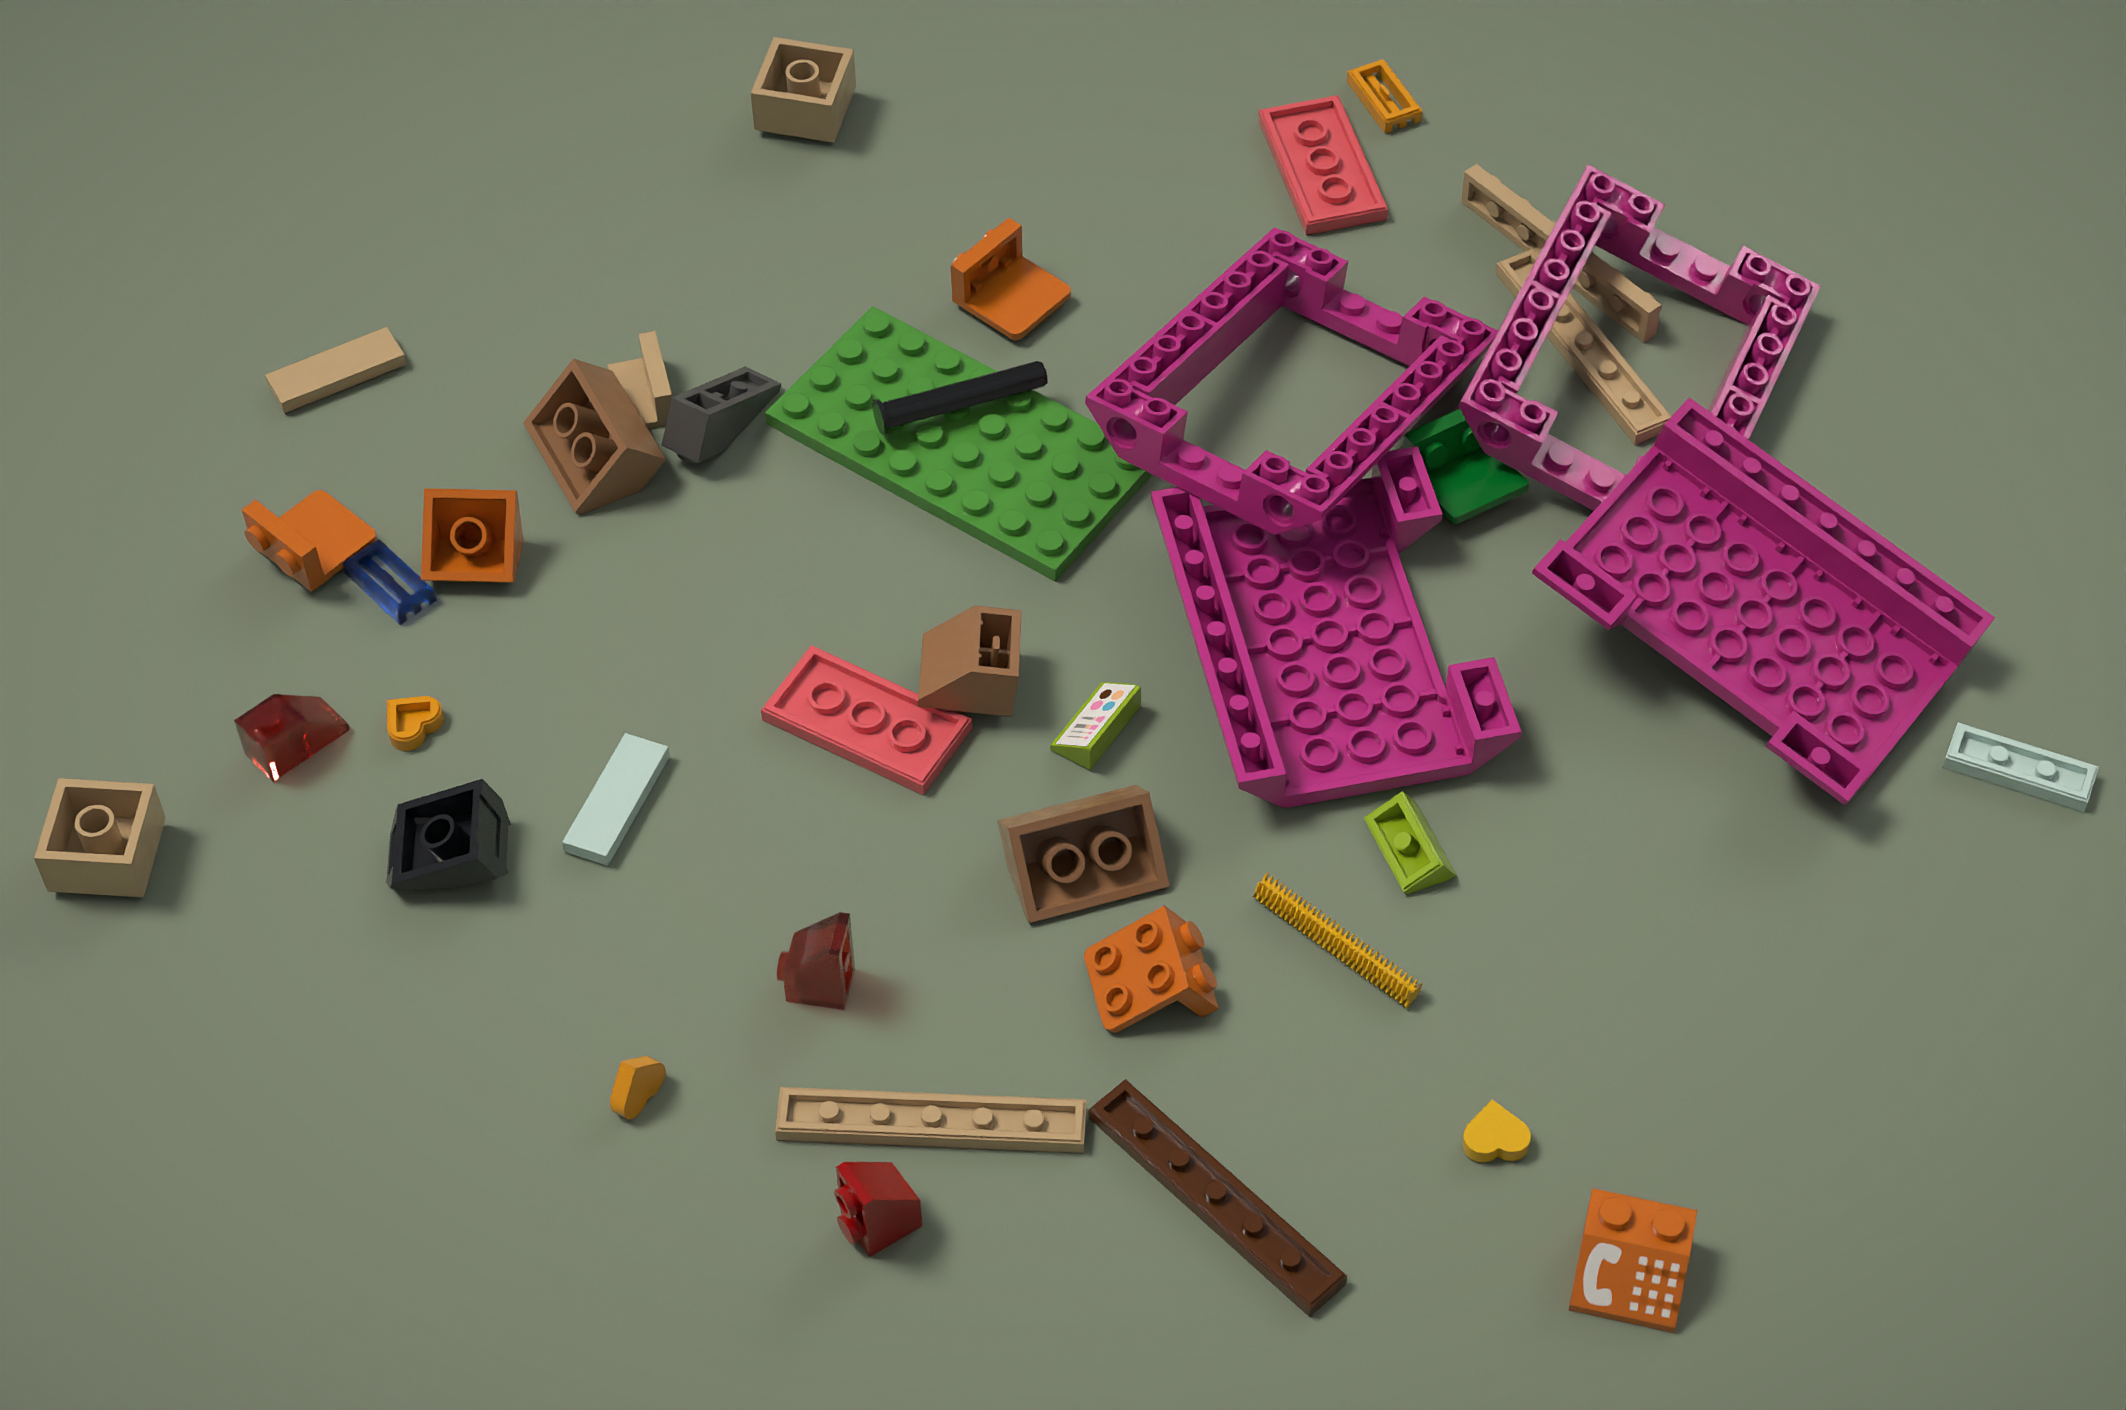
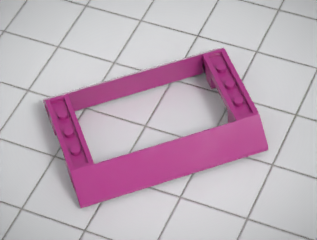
(1622, 223)
(1141, 396)

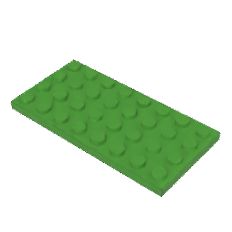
(1002, 471)

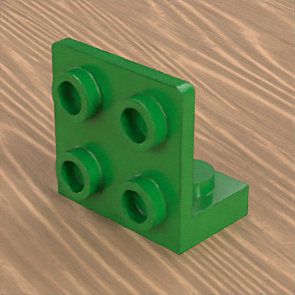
(1460, 471)

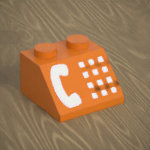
(1633, 1260)

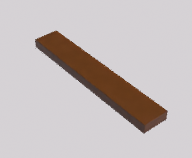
(1218, 1198)

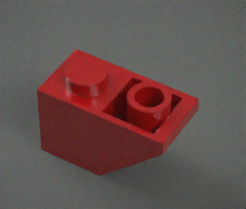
(875, 1205)

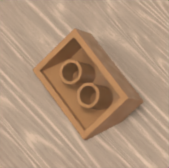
(593, 438)
(1084, 852)

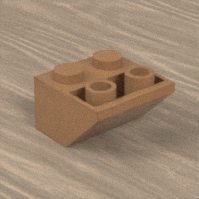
(972, 662)

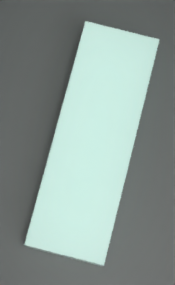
(2021, 767)
(616, 799)

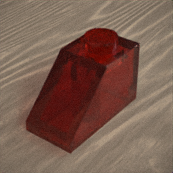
(287, 731)
(819, 964)

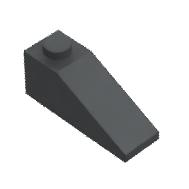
(715, 413)

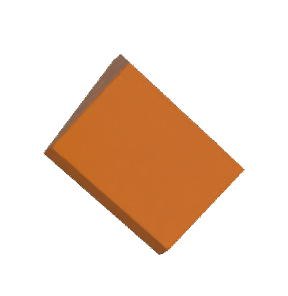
(471, 535)

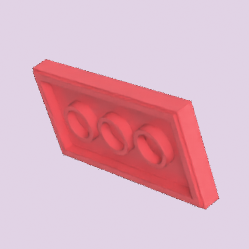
(1322, 165)
(866, 720)

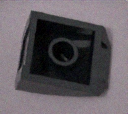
(449, 839)

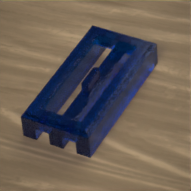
(396, 610)

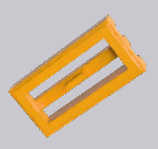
(1377, 97)

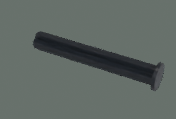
(958, 395)

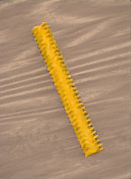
(1337, 942)

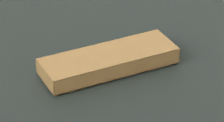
(335, 369)

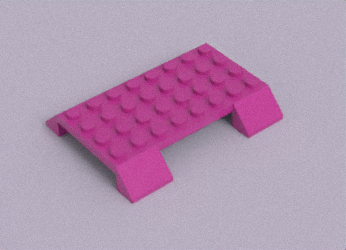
(1769, 598)
(1323, 647)

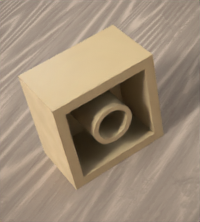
(803, 89)
(100, 837)

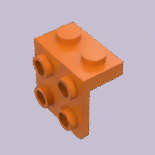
(1003, 285)
(308, 538)
(1149, 969)

